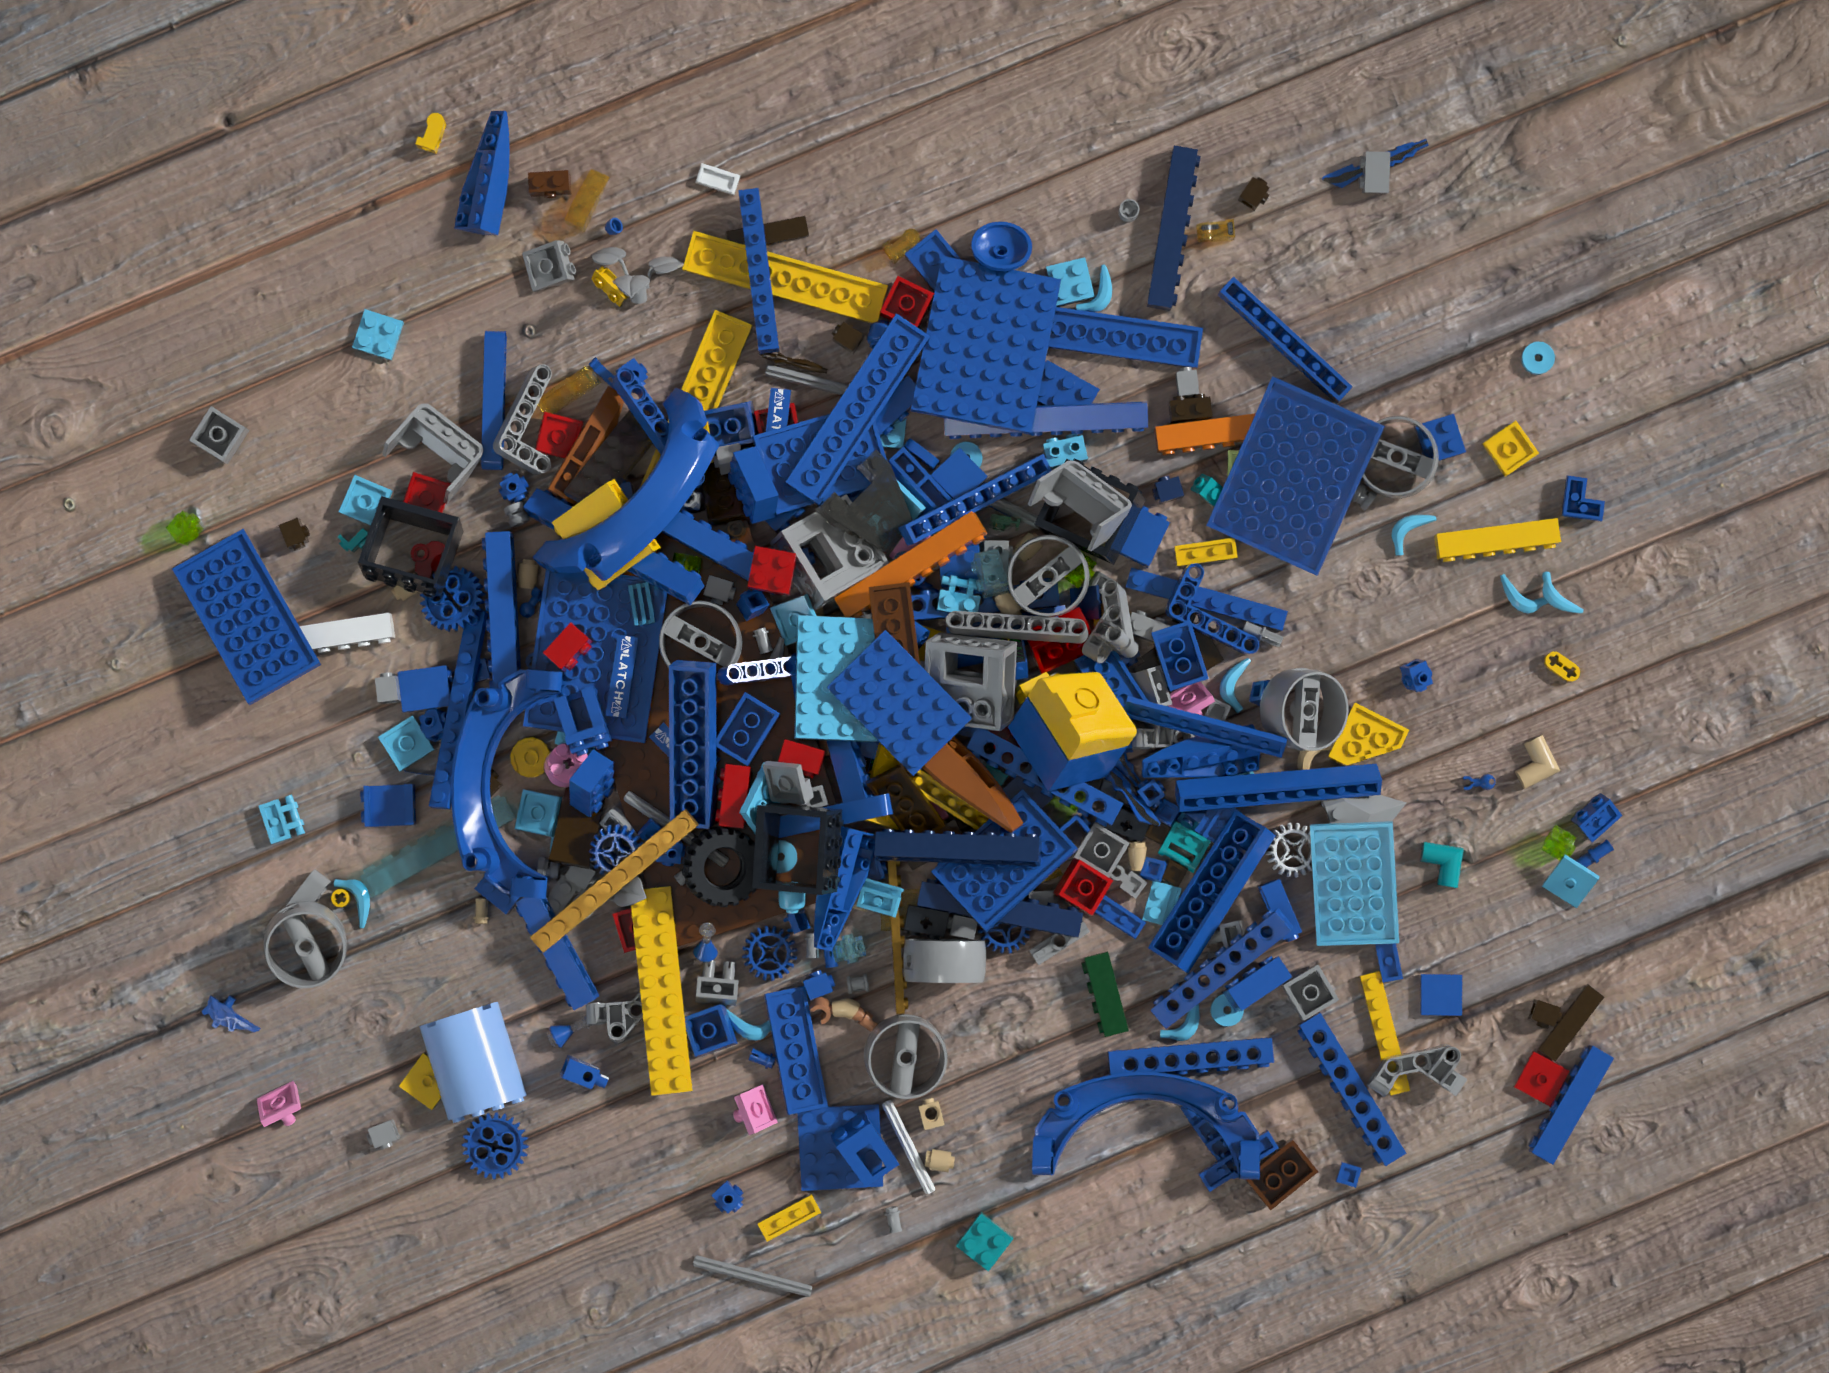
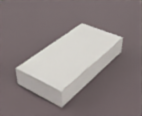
(717, 179)

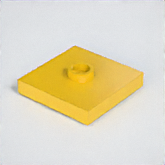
(1510, 448)
(422, 1083)

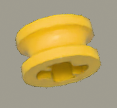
(339, 892)

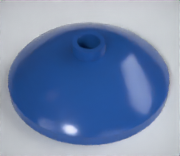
(1001, 246)

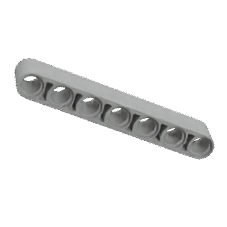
(1024, 633)

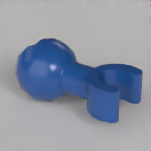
(528, 608)
(1483, 782)

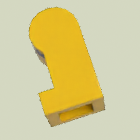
(433, 134)

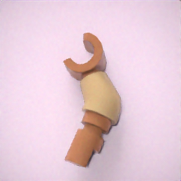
(843, 1008)

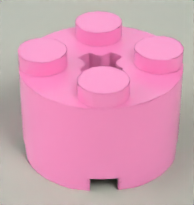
(556, 769)

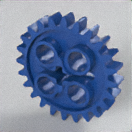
(466, 586)
(490, 1163)

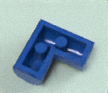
(1575, 503)

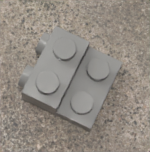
(549, 265)
(787, 783)

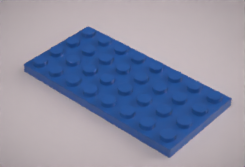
(246, 617)

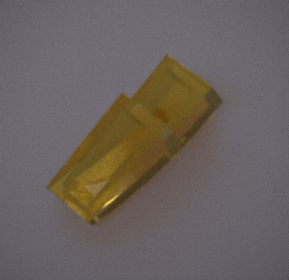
(569, 390)

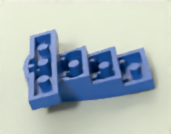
(1225, 1166)

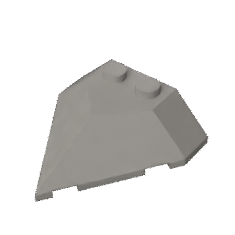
(1362, 809)

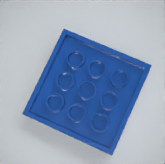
(820, 1161)

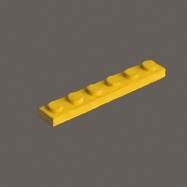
(1383, 1025)

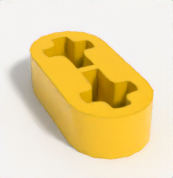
(1559, 671)

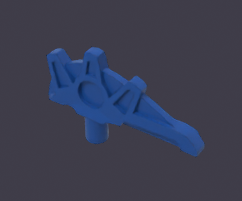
(224, 1015)

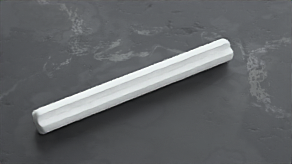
(908, 1147)

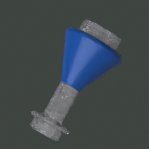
(705, 949)
(560, 1034)

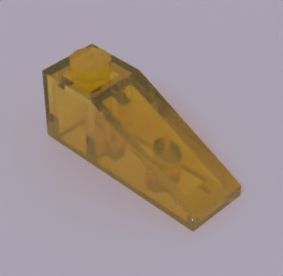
(586, 200)

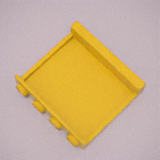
(591, 512)

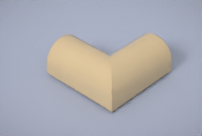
(1542, 764)

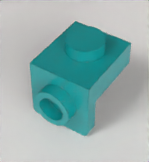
(1207, 488)
(355, 543)

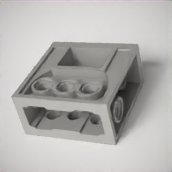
(842, 555)
(985, 695)

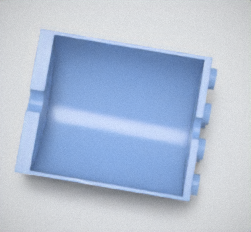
(473, 1062)

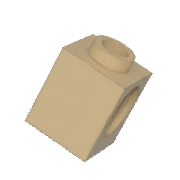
(931, 1123)

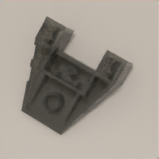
(875, 511)

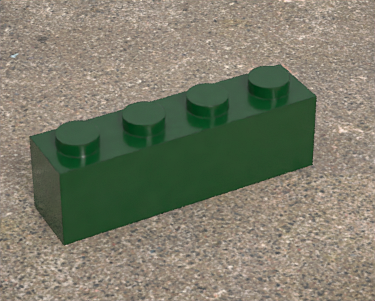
(1105, 993)

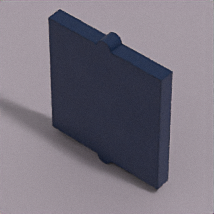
(1090, 603)

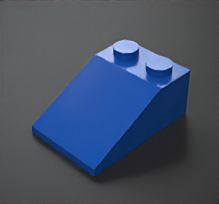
(732, 423)
(1179, 655)

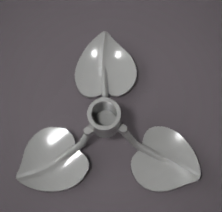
(635, 286)
(630, 893)

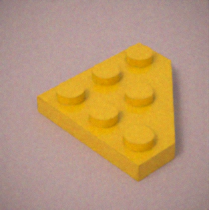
(1366, 737)

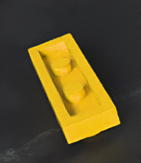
(1205, 552)
(789, 1217)

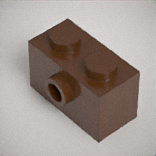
(549, 183)

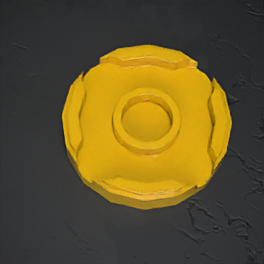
(529, 757)

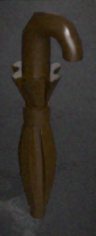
(801, 364)

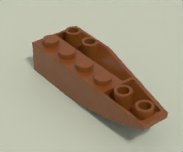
(593, 434)
(969, 780)

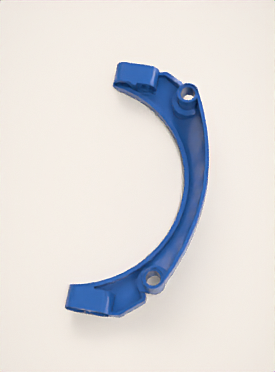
(651, 508)
(470, 781)
(1104, 1092)

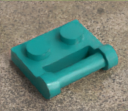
(1187, 840)

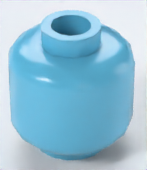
(791, 901)

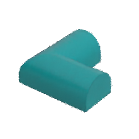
(1449, 860)

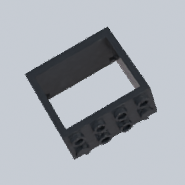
(418, 517)
(1116, 542)
(767, 848)

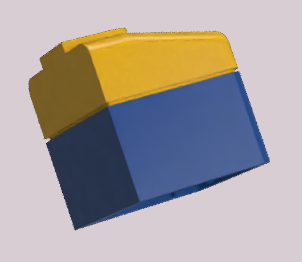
(1072, 729)

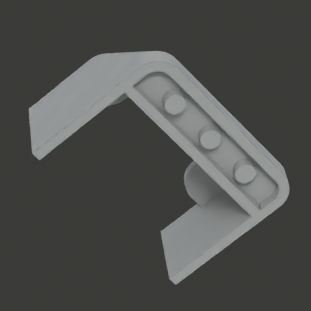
(443, 438)
(1086, 495)

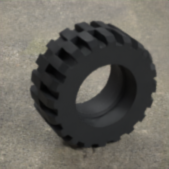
(695, 859)

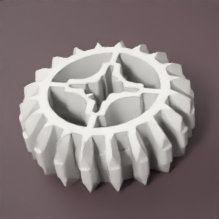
(1299, 857)

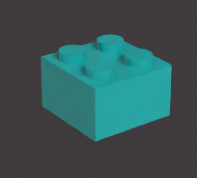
(984, 1241)

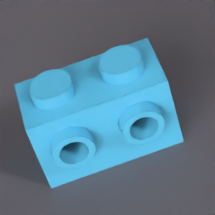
(1058, 451)

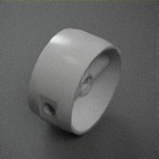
(1411, 462)
(1036, 586)
(687, 635)
(1307, 688)
(312, 957)
(944, 960)
(903, 1071)

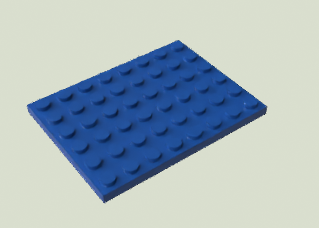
(986, 345)
(1295, 475)
(601, 618)

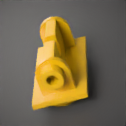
(603, 279)

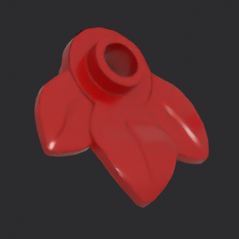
(431, 559)

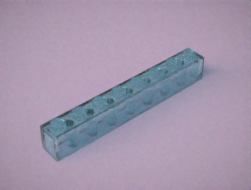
(424, 854)

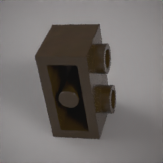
(1190, 409)

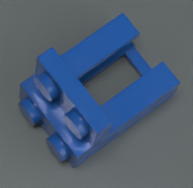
(581, 741)
(1275, 897)
(853, 1138)

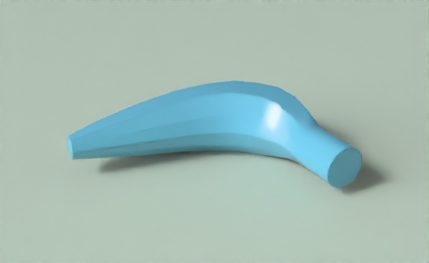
(1103, 296)
(1406, 524)
(1555, 599)
(1518, 601)
(1228, 683)
(361, 895)
(1187, 1029)
(749, 1031)

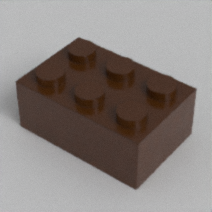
(1282, 1174)

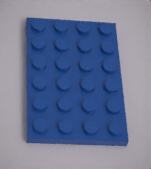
(784, 448)
(899, 702)
(994, 889)

